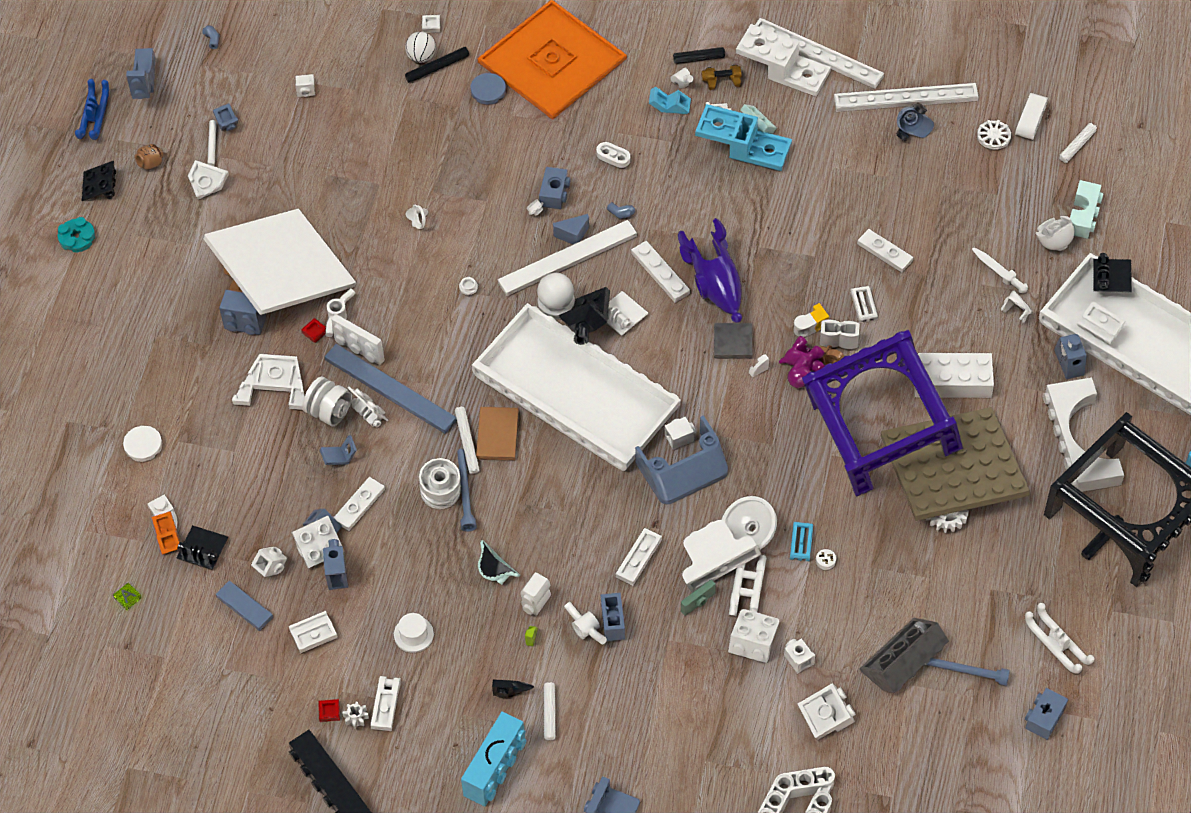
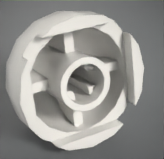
(1056, 233)

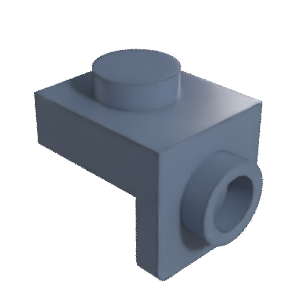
(225, 117)

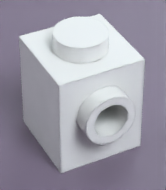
(679, 432)

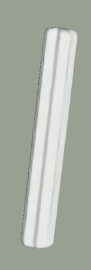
(467, 441)

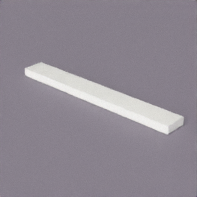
(826, 56)
(905, 97)
(567, 257)

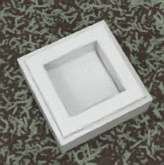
(431, 23)

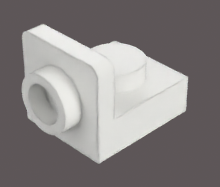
(305, 85)

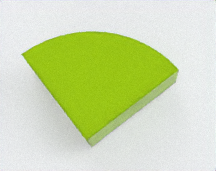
(530, 635)

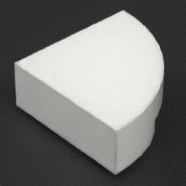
(760, 367)

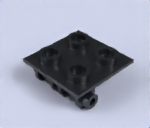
(99, 181)
(1112, 274)
(201, 547)

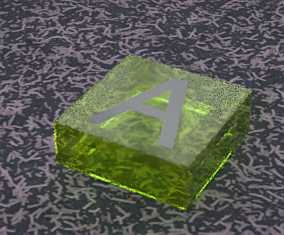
(127, 596)

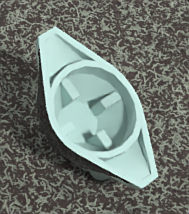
(493, 566)

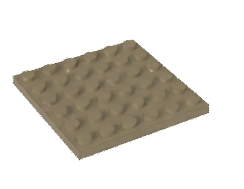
(964, 480)

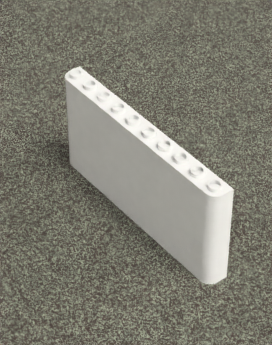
(1149, 347)
(575, 387)

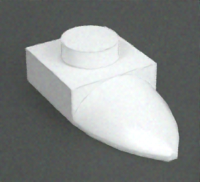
(160, 506)

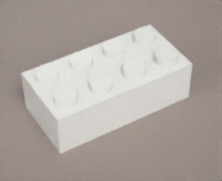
(960, 374)

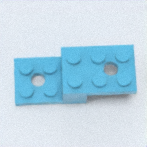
(743, 136)

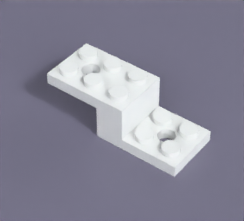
(783, 60)

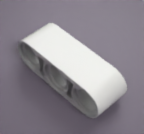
(1031, 116)

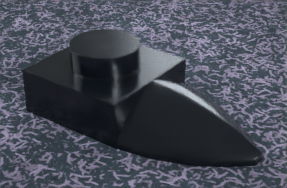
(507, 688)

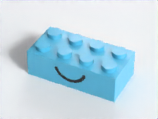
(493, 759)

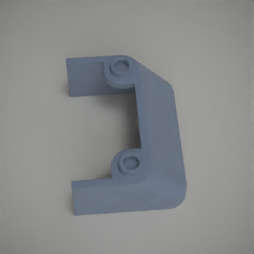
(688, 474)

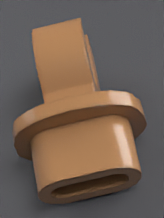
(831, 355)

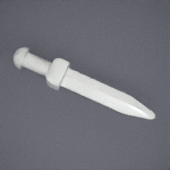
(1009, 277)

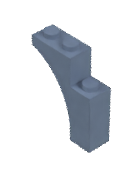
(143, 74)

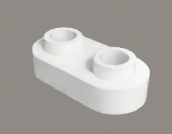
(616, 156)

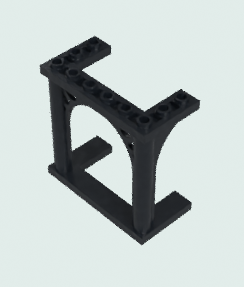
(1137, 550)

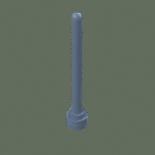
(468, 522)
(1000, 675)

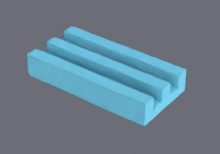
(800, 555)

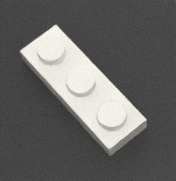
(638, 556)

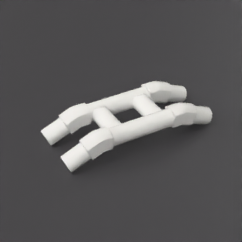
(753, 593)

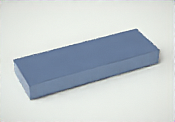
(244, 605)

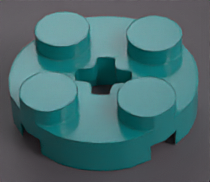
(74, 226)

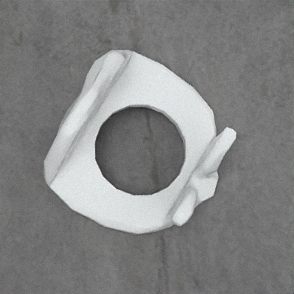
(1015, 299)

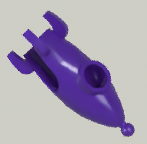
(716, 277)

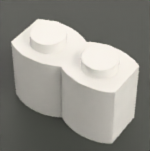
(839, 334)
(535, 594)

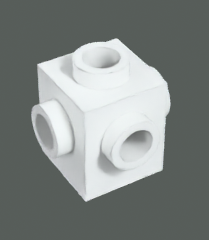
(269, 561)

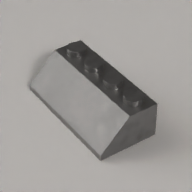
(905, 654)

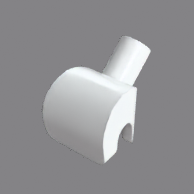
(682, 77)

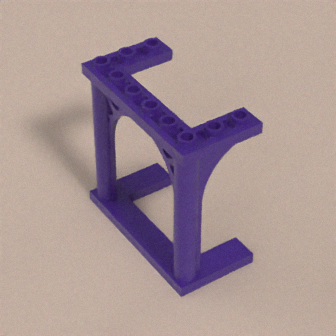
(818, 391)

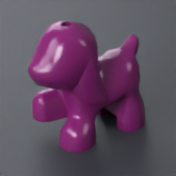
(803, 361)

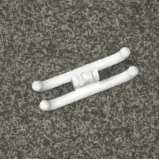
(1057, 640)

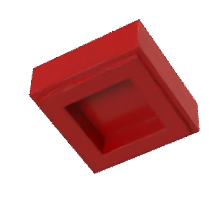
(314, 330)
(329, 710)

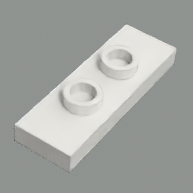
(885, 250)
(359, 503)

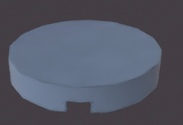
(488, 88)

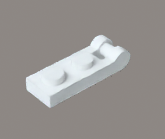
(385, 704)

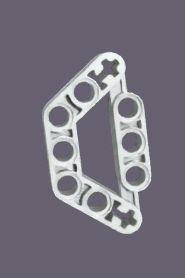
(820, 788)

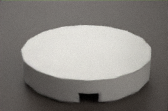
(142, 443)

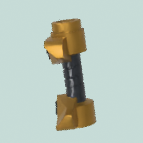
(710, 76)

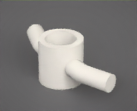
(337, 306)
(585, 624)

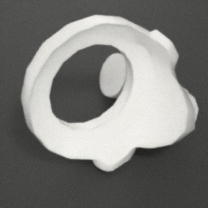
(412, 214)

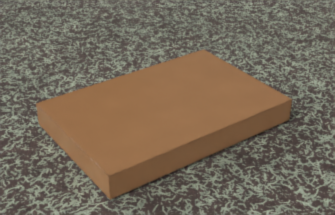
(497, 433)

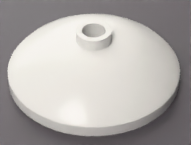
(751, 513)

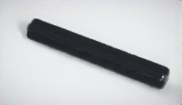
(436, 64)

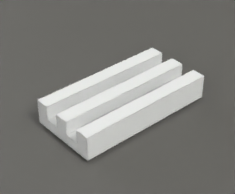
(866, 316)

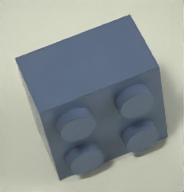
(240, 314)

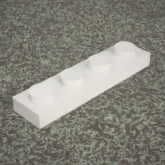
(660, 271)

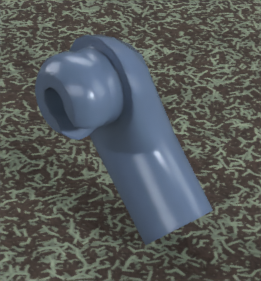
(213, 34)
(621, 212)

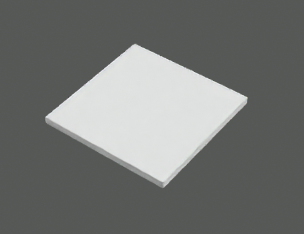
(279, 261)

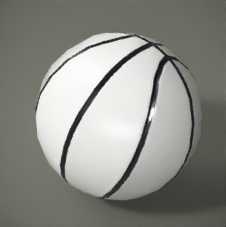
(420, 47)

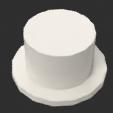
(413, 633)

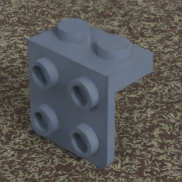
(610, 800)

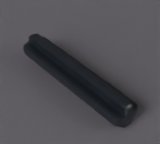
(698, 55)
(1098, 541)

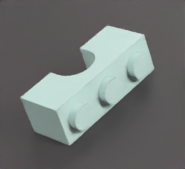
(1087, 197)

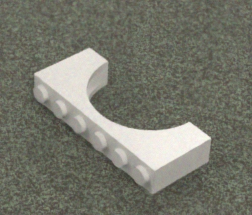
(1063, 402)

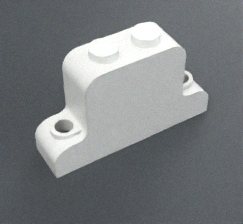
(715, 553)

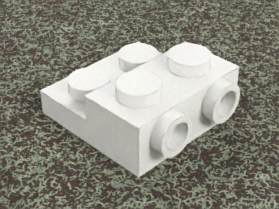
(827, 711)

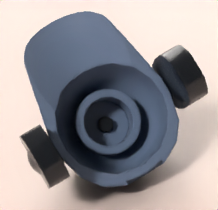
(913, 121)

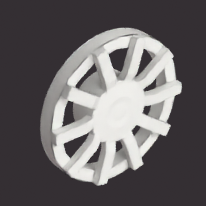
(994, 134)

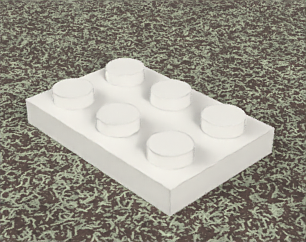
(357, 340)

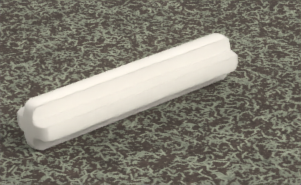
(1078, 142)
(549, 711)

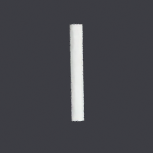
(211, 143)

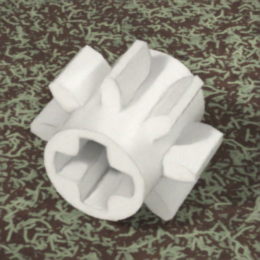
(355, 715)

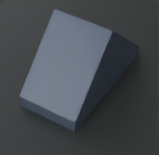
(572, 229)

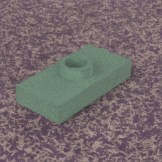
(698, 597)

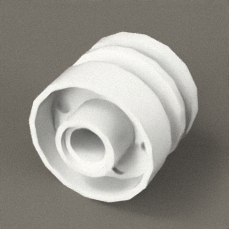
(327, 401)
(440, 483)

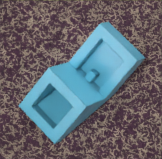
(673, 103)

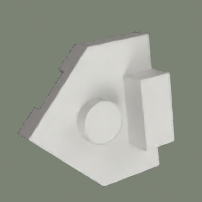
(206, 179)

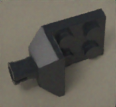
(588, 314)

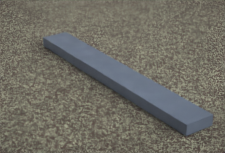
(390, 388)

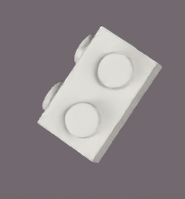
(753, 635)

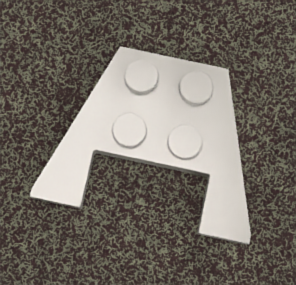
(275, 374)

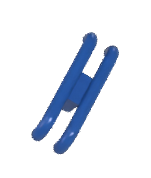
(93, 111)

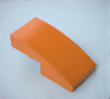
(166, 532)

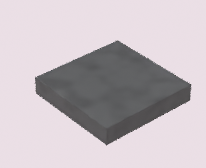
(732, 340)

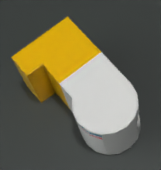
(810, 323)

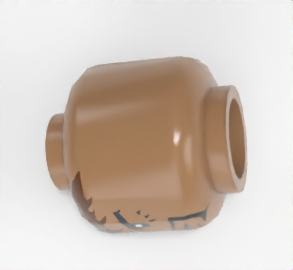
(149, 156)

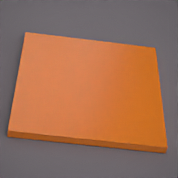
(552, 59)

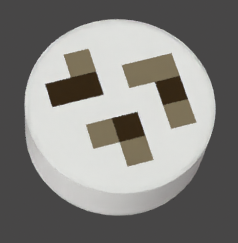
(826, 559)

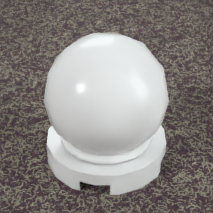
(555, 295)

